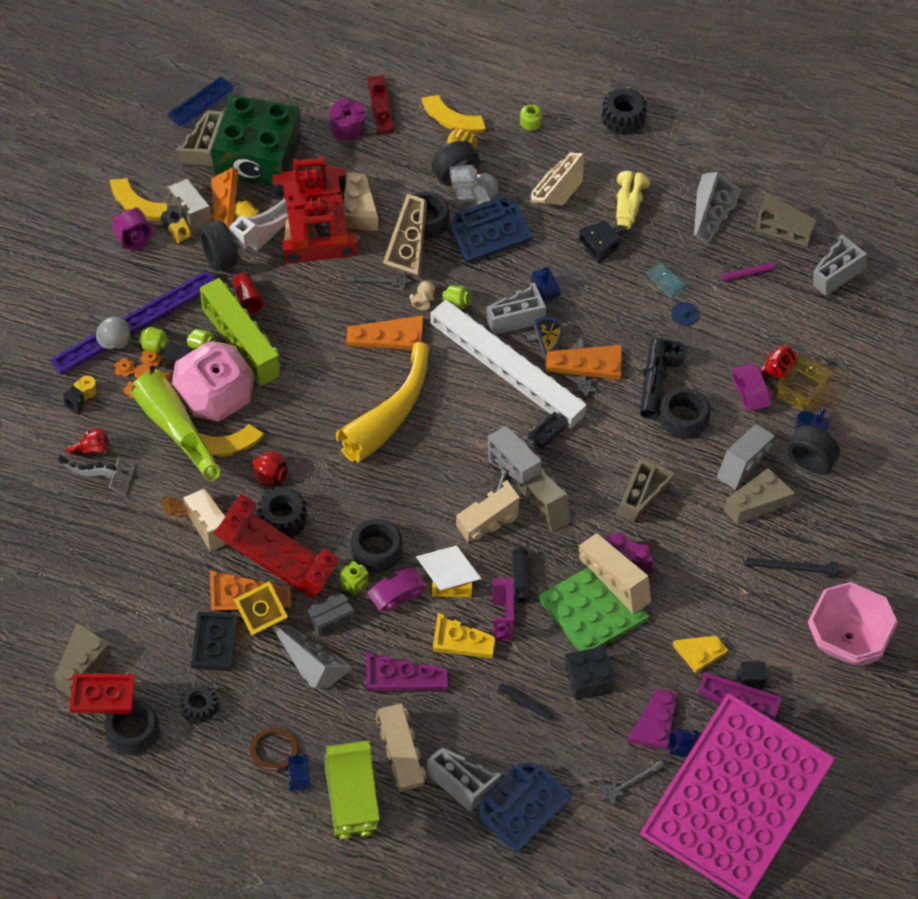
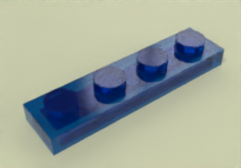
(200, 101)

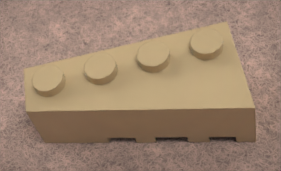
(408, 237)
(616, 572)
(400, 747)

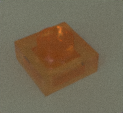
(173, 506)

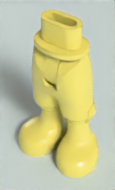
(629, 203)

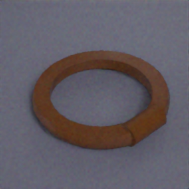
(272, 766)

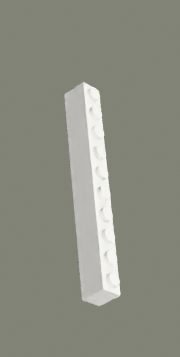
(507, 363)

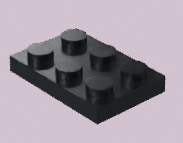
(214, 641)

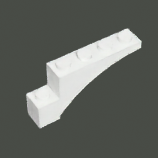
(259, 229)

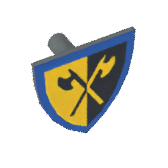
(547, 332)

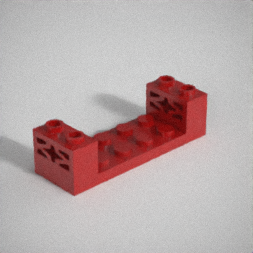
(274, 549)

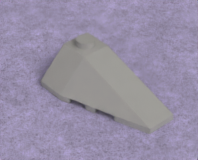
(714, 201)

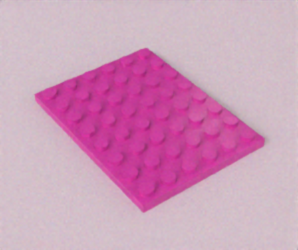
(737, 797)

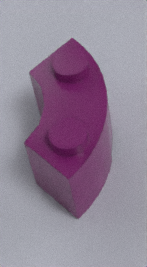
(751, 387)
(636, 553)
(401, 588)

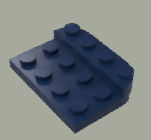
(489, 228)
(522, 804)

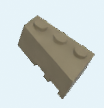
(190, 204)
(759, 496)

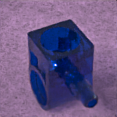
(546, 283)
(812, 419)
(682, 741)
(299, 773)

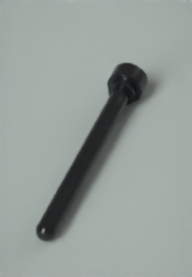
(829, 568)

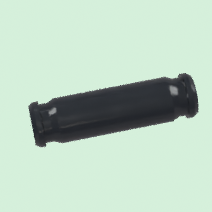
(521, 575)

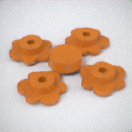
(127, 367)

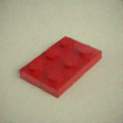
(102, 693)

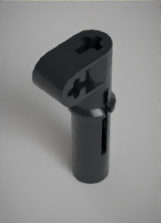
(658, 358)

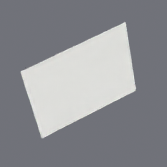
(448, 567)

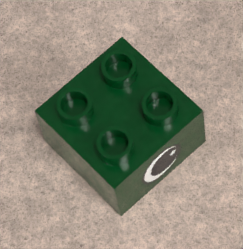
(256, 139)

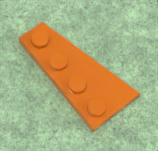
(224, 196)
(386, 334)
(592, 362)
(228, 587)

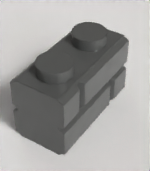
(330, 614)

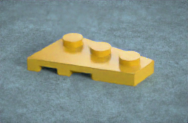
(458, 639)

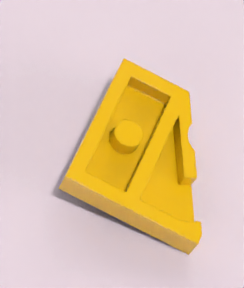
(700, 651)

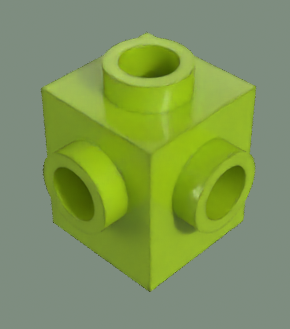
(354, 578)

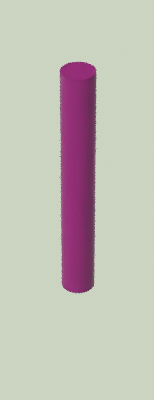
(747, 272)

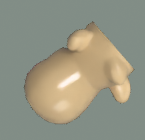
(424, 294)

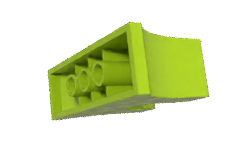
(351, 789)

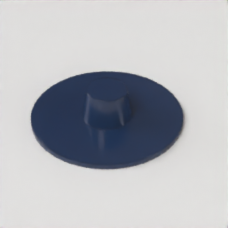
(685, 313)

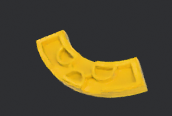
(451, 119)
(130, 200)
(233, 443)

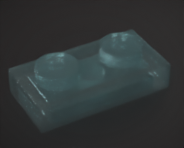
(666, 280)

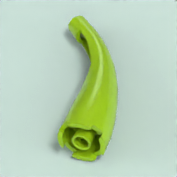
(167, 410)

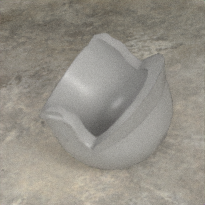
(489, 187)
(113, 333)

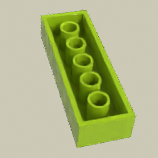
(240, 331)

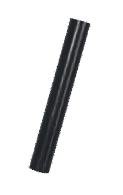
(525, 701)

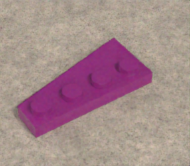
(396, 675)
(716, 689)

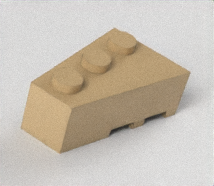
(205, 517)

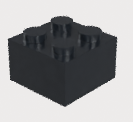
(589, 672)

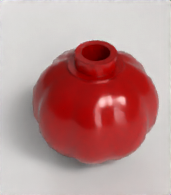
(270, 467)

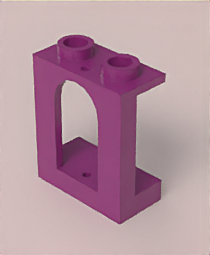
(503, 595)

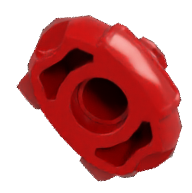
(780, 362)
(92, 442)

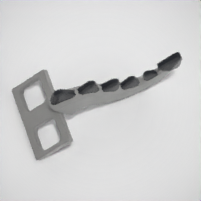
(106, 470)

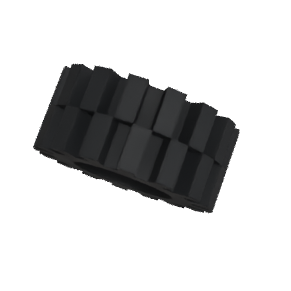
(194, 693)

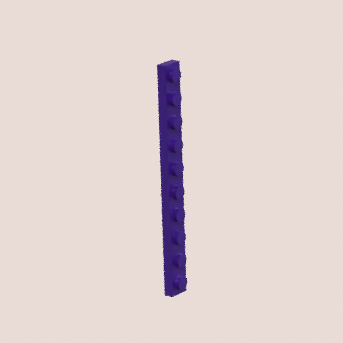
(136, 320)

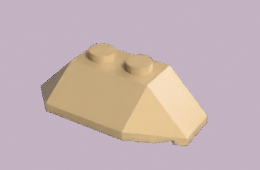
(560, 181)

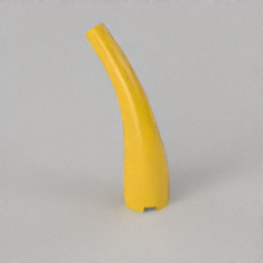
(375, 427)

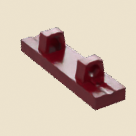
(380, 105)

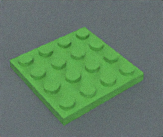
(589, 611)

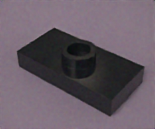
(548, 430)

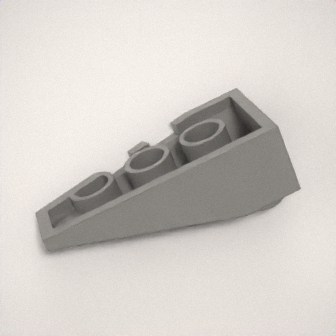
(313, 663)

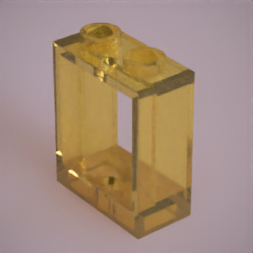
(810, 369)

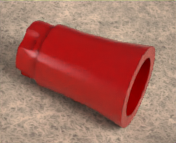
(247, 293)

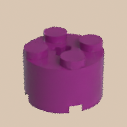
(347, 119)
(132, 229)

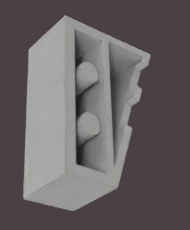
(745, 455)

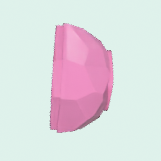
(209, 393)
(852, 613)

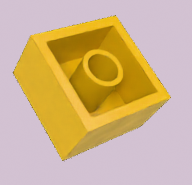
(260, 608)

